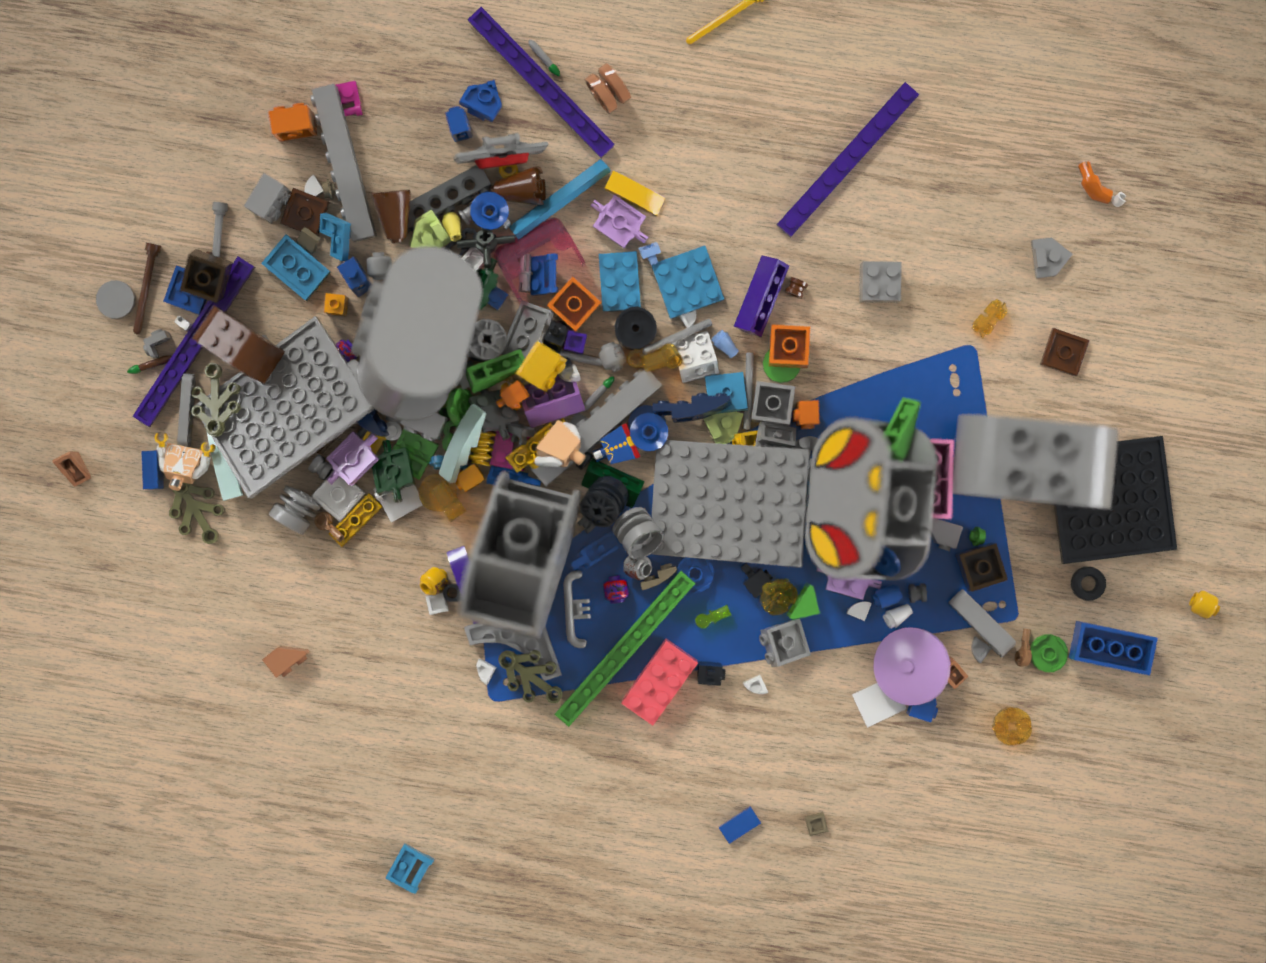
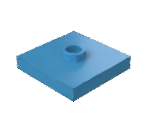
(732, 385)

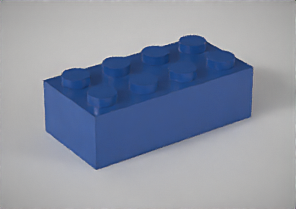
(1113, 648)

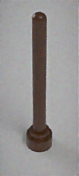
(152, 251)

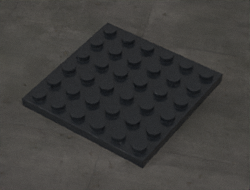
(1139, 511)

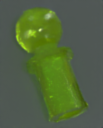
(703, 620)

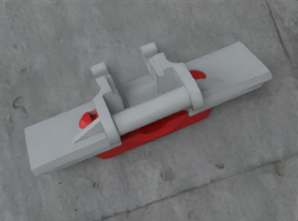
(513, 153)

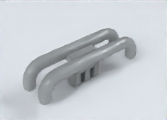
(574, 609)

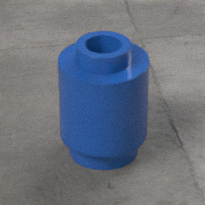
(887, 596)

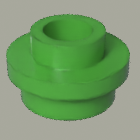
(977, 536)

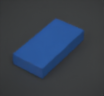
(739, 824)

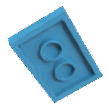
(296, 267)
(619, 281)

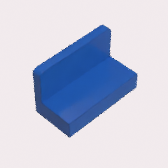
(151, 474)

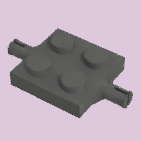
(496, 417)

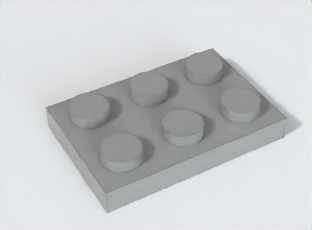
(527, 328)

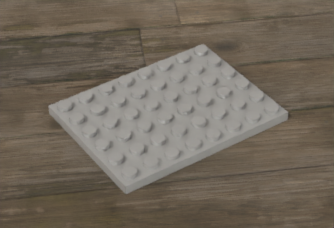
(292, 414)
(731, 502)

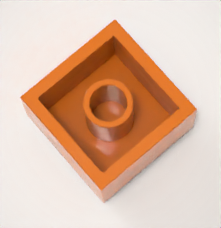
(292, 122)
(574, 304)
(789, 346)

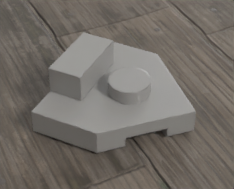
(1048, 257)

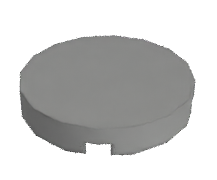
(115, 299)

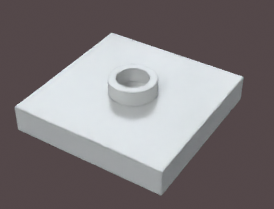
(338, 497)

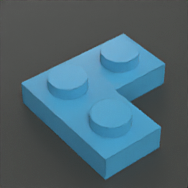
(340, 235)

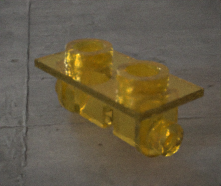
(986, 324)

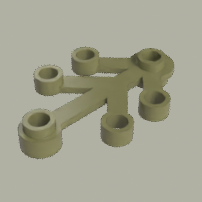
(215, 402)
(193, 508)
(528, 674)

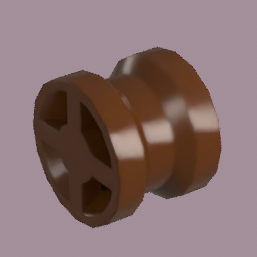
(796, 288)

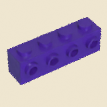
(761, 296)

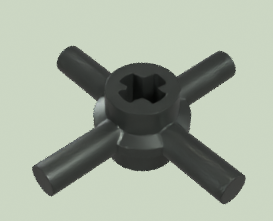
(486, 243)

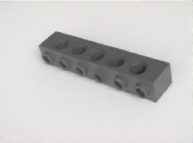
(442, 191)

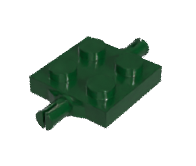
(488, 282)
(393, 471)

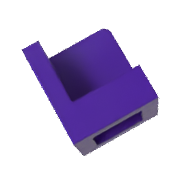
(575, 342)

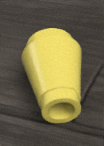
(452, 225)

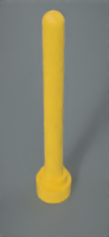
(720, 20)

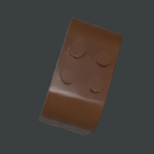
(238, 344)

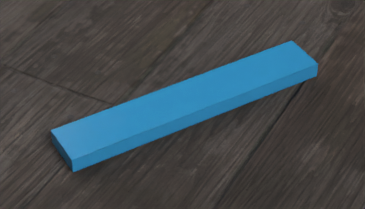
(560, 199)

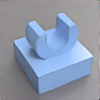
(650, 251)

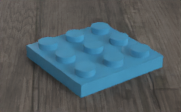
(687, 282)

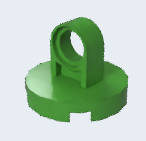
(456, 405)

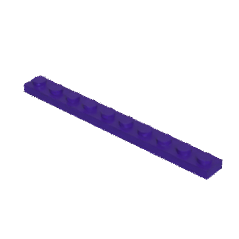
(541, 82)
(847, 159)
(189, 349)

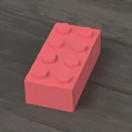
(659, 682)

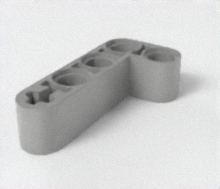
(982, 623)

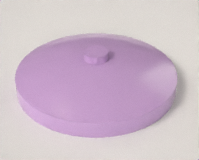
(911, 666)

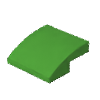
(419, 451)

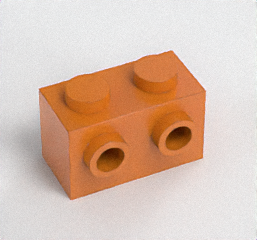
(806, 414)

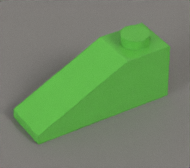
(494, 370)
(901, 429)

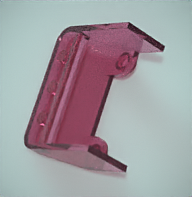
(547, 231)

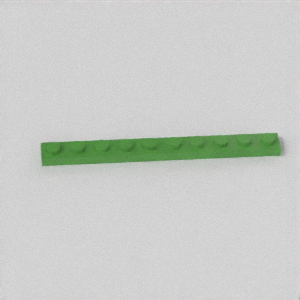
(625, 648)

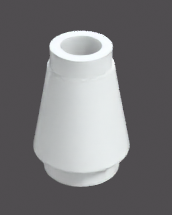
(896, 616)

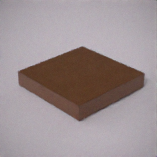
(303, 213)
(1064, 352)

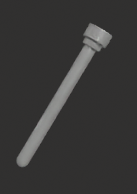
(219, 210)

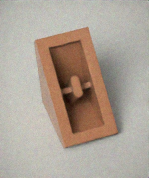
(72, 467)
(957, 674)

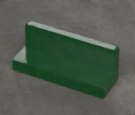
(600, 469)

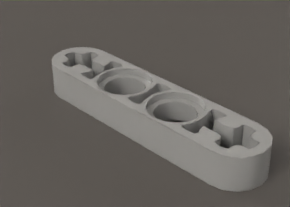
(185, 415)

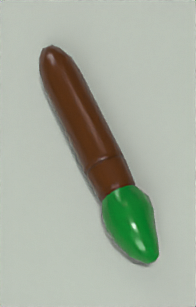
(149, 364)

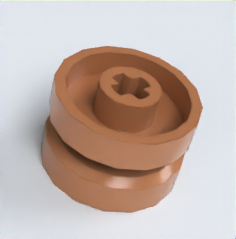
(607, 87)

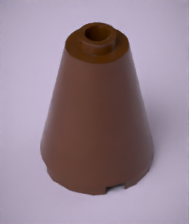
(522, 187)
(393, 213)

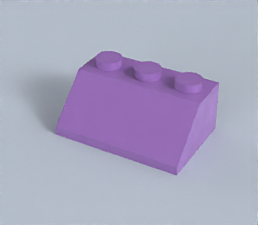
(554, 404)

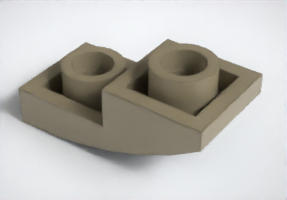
(664, 573)

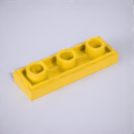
(521, 455)
(363, 511)

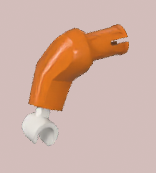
(1093, 187)

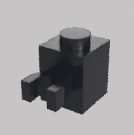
(556, 335)
(755, 580)
(710, 673)

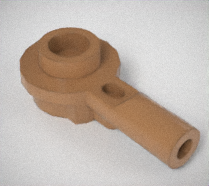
(324, 522)
(1024, 656)

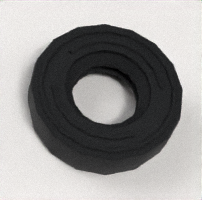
(1100, 583)

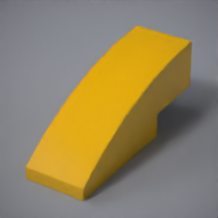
(634, 193)

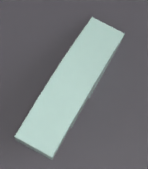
(463, 440)
(226, 479)

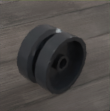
(641, 318)

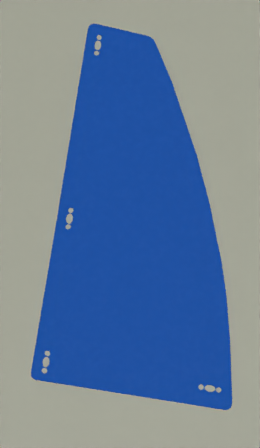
(737, 636)

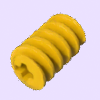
(480, 452)

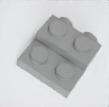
(784, 643)

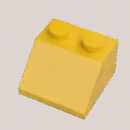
(542, 366)

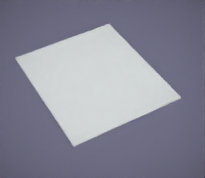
(876, 705)

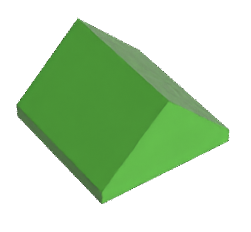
(805, 604)

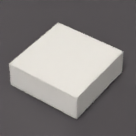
(436, 604)

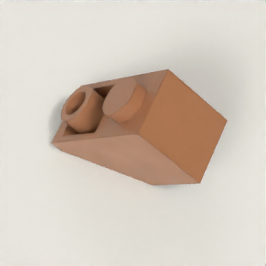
(284, 658)

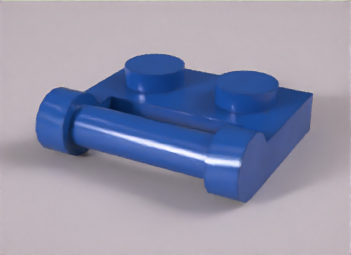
(544, 275)

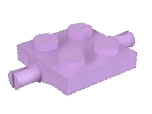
(619, 221)
(352, 459)
(850, 587)

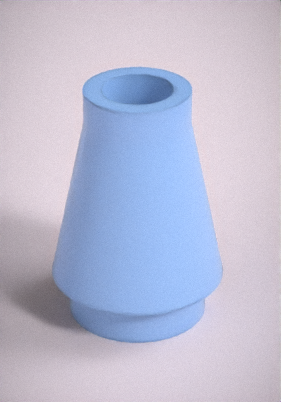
(724, 343)

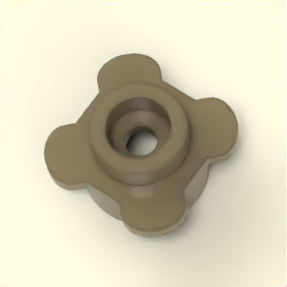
(329, 189)

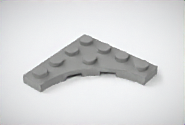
(485, 633)

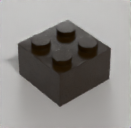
(206, 276)
(981, 567)

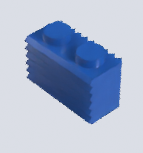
(458, 124)

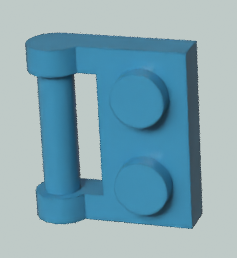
(403, 865)

